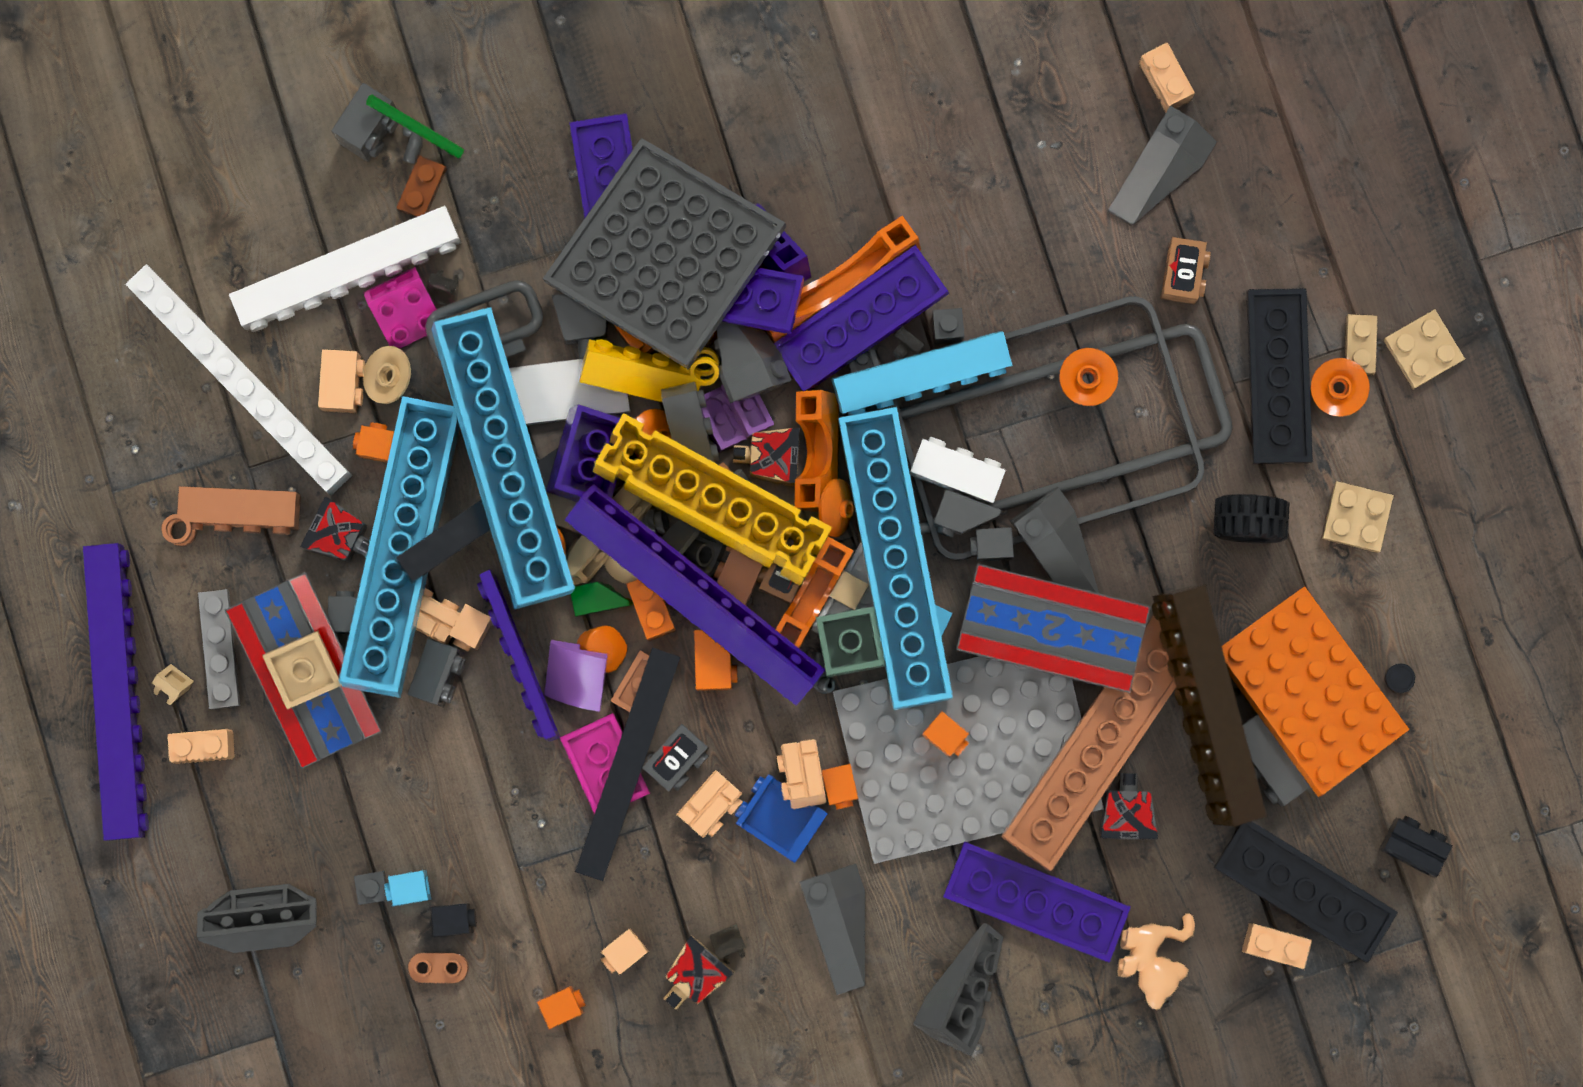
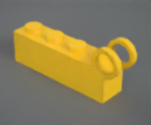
(641, 373)

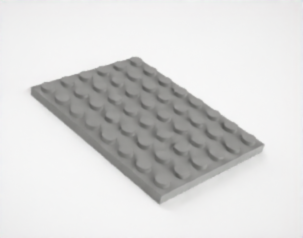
(927, 801)

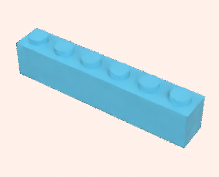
(922, 372)

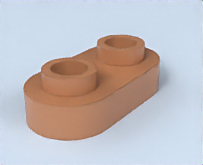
(437, 967)

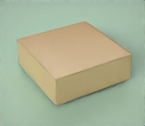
(849, 590)

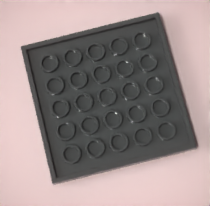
(665, 253)

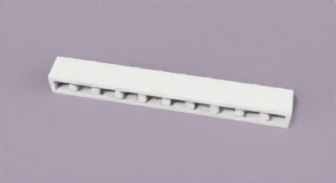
(238, 380)

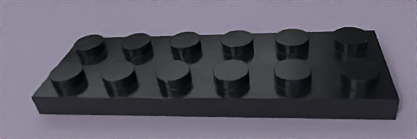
(1279, 376)
(1306, 890)

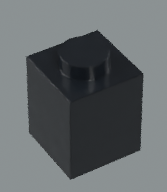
(453, 919)

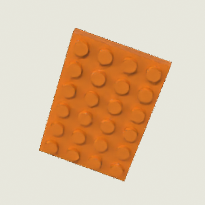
(1312, 691)

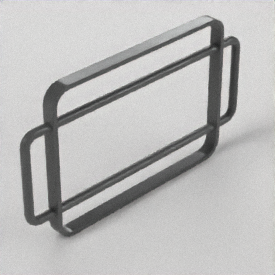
(1157, 337)

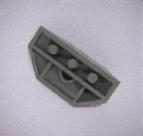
(257, 918)

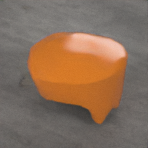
(605, 640)

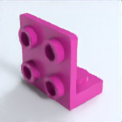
(401, 308)

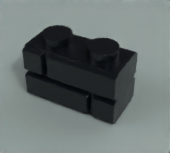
(1415, 846)

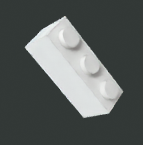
(957, 471)

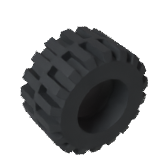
(1251, 518)

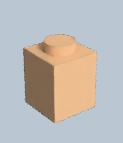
(470, 628)
(623, 952)

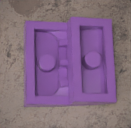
(736, 420)
(575, 675)

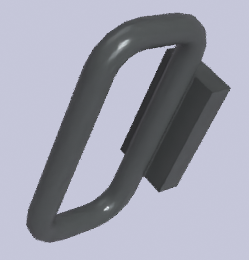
(512, 340)

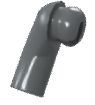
(413, 147)
(823, 685)

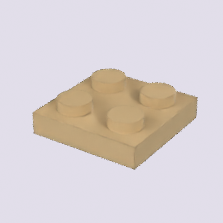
(1424, 349)
(1357, 517)
(302, 669)

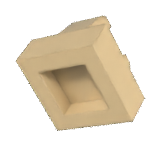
(172, 683)

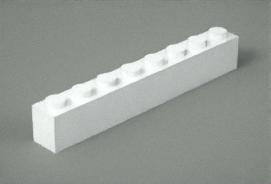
(345, 269)

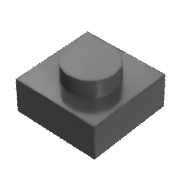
(370, 887)

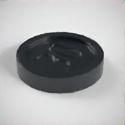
(1400, 678)

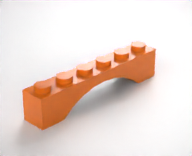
(874, 255)

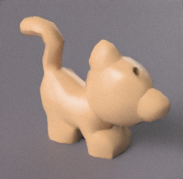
(1157, 975)

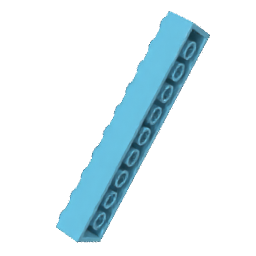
(502, 458)
(405, 514)
(895, 558)

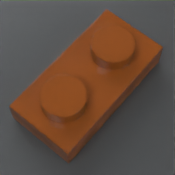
(421, 187)

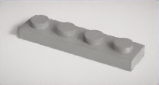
(219, 650)

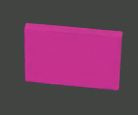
(592, 755)

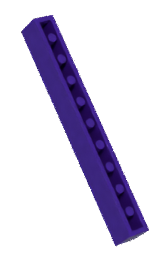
(694, 594)
(114, 692)

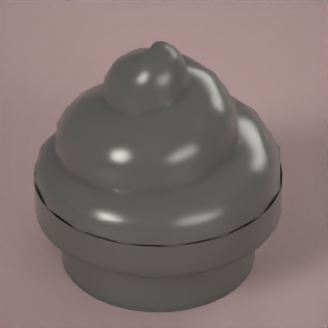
(656, 521)

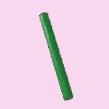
(414, 126)

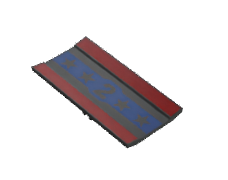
(1053, 628)
(324, 722)

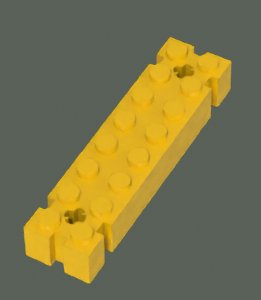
(711, 499)

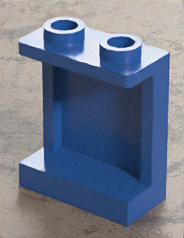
(775, 822)

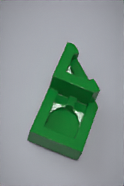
(597, 598)

